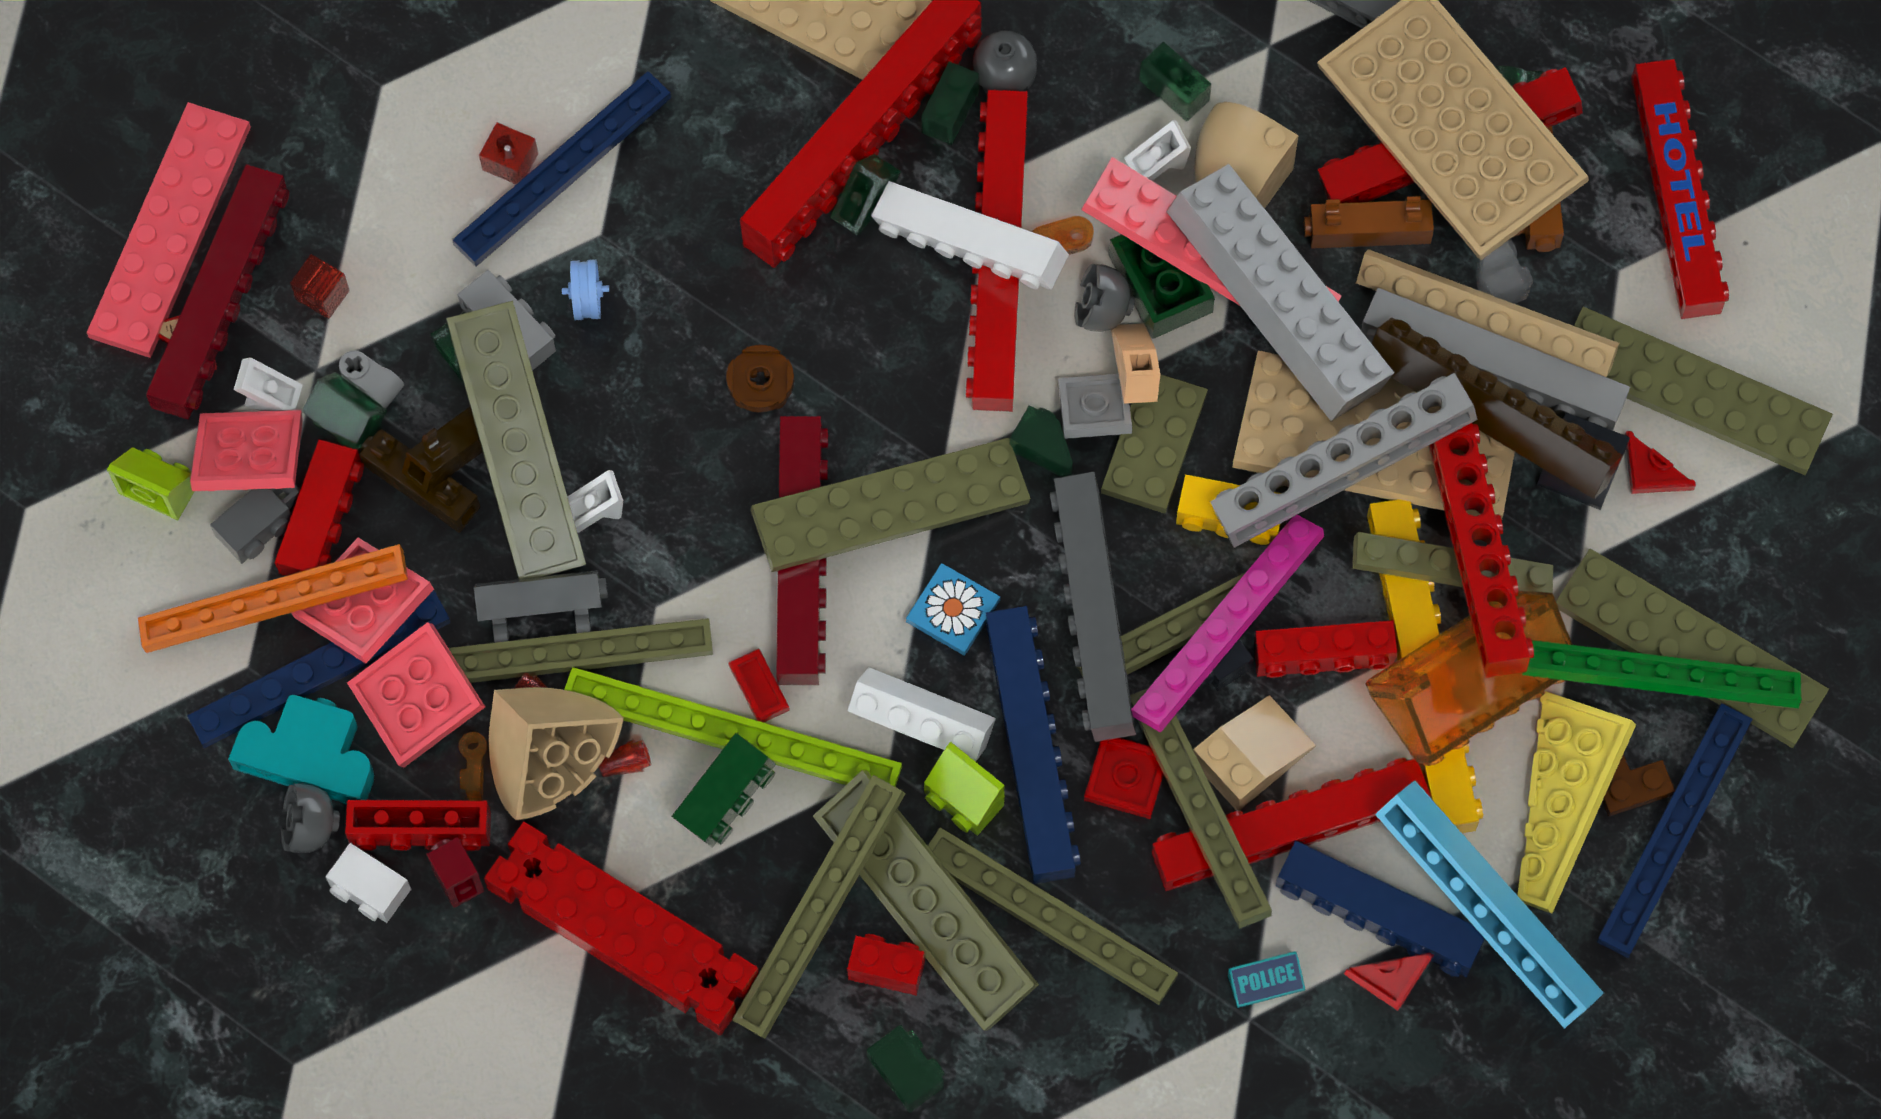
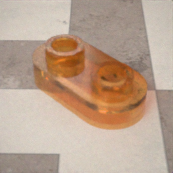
(1064, 228)

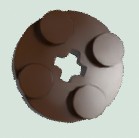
(760, 397)

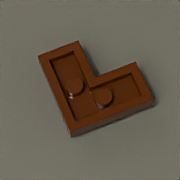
(1637, 787)

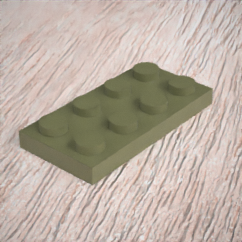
(1152, 456)

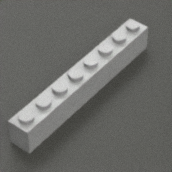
(1535, 373)

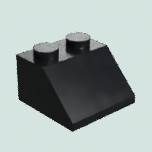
(1599, 432)

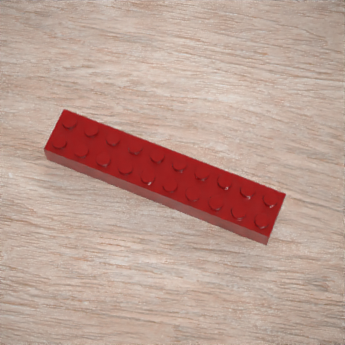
(859, 128)

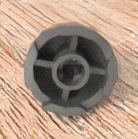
(1005, 62)
(1104, 299)
(308, 818)

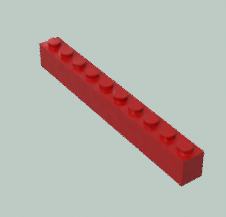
(995, 296)

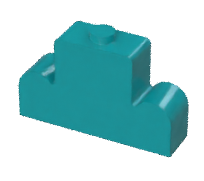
(308, 749)

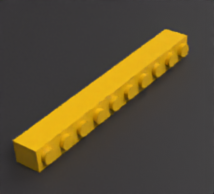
(1415, 623)

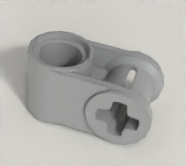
(373, 379)

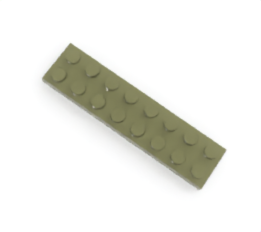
(1711, 396)
(515, 441)
(890, 504)
(1657, 624)
(936, 913)

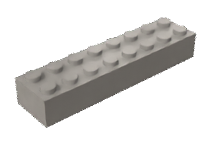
(1280, 292)

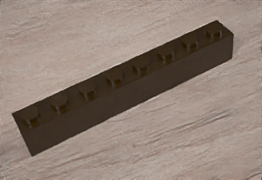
(1501, 410)

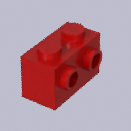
(886, 964)

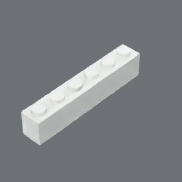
(969, 236)

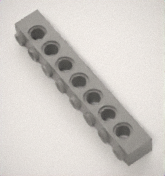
(1337, 476)

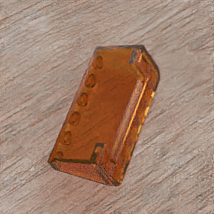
(1440, 690)

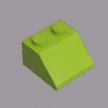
(152, 481)
(964, 790)

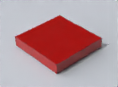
(1125, 777)

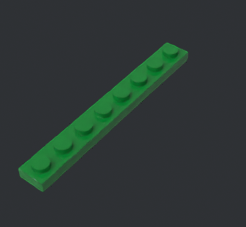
(1665, 674)

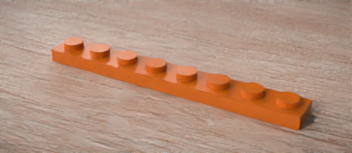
(272, 598)

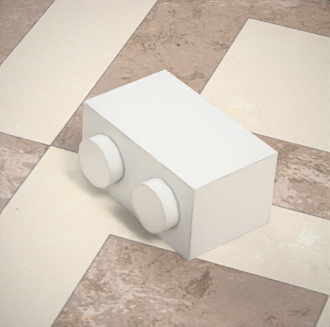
(367, 883)

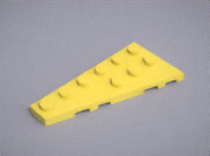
(1569, 779)

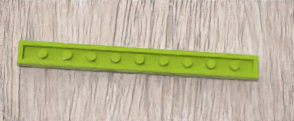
(717, 727)

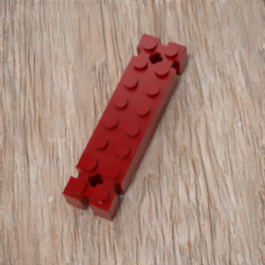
(621, 928)

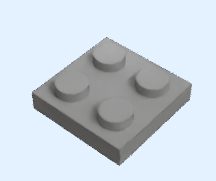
(1093, 406)

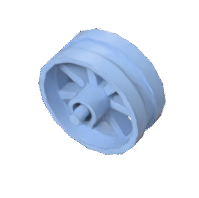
(585, 289)

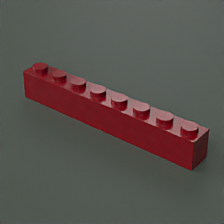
(217, 292)
(799, 586)

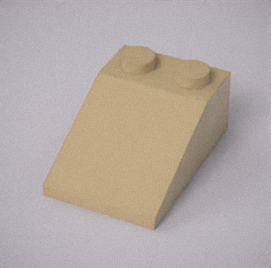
(1252, 751)

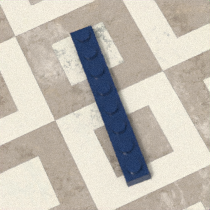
(561, 169)
(300, 679)
(1674, 830)

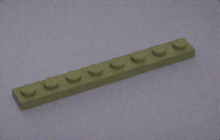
(585, 650)
(1207, 821)
(819, 906)
(1053, 917)

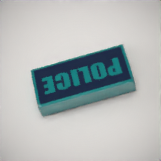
(1266, 979)

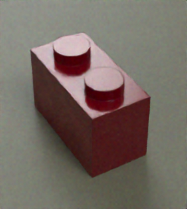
(455, 871)

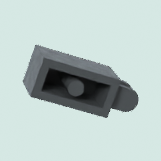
(254, 521)

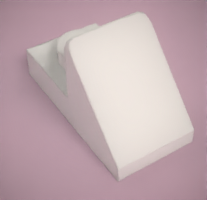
(1160, 152)
(266, 387)
(596, 500)

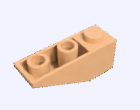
(1136, 363)

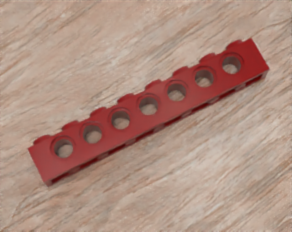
(1497, 655)

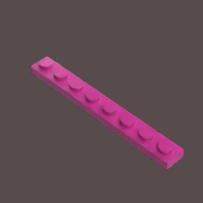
(1227, 623)

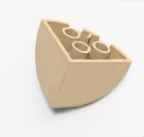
(1252, 145)
(547, 746)

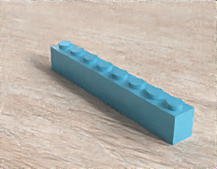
(1489, 904)

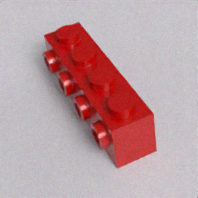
(1325, 648)
(417, 823)

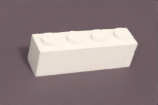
(920, 713)

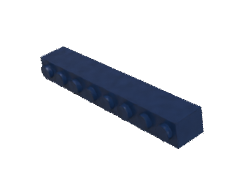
(1030, 745)

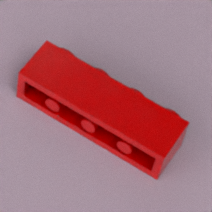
(319, 508)

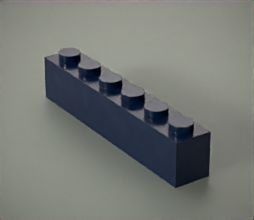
(1379, 909)

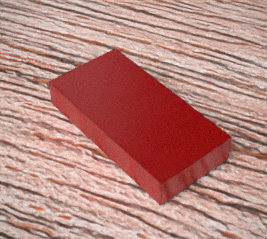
(759, 686)

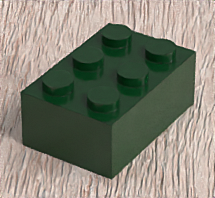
(1160, 290)
(725, 791)

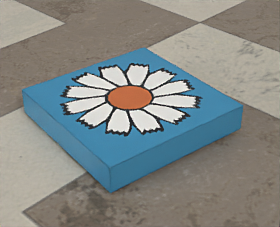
(952, 609)

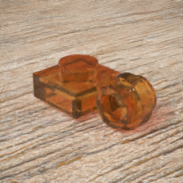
(473, 776)

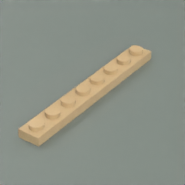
(1489, 313)

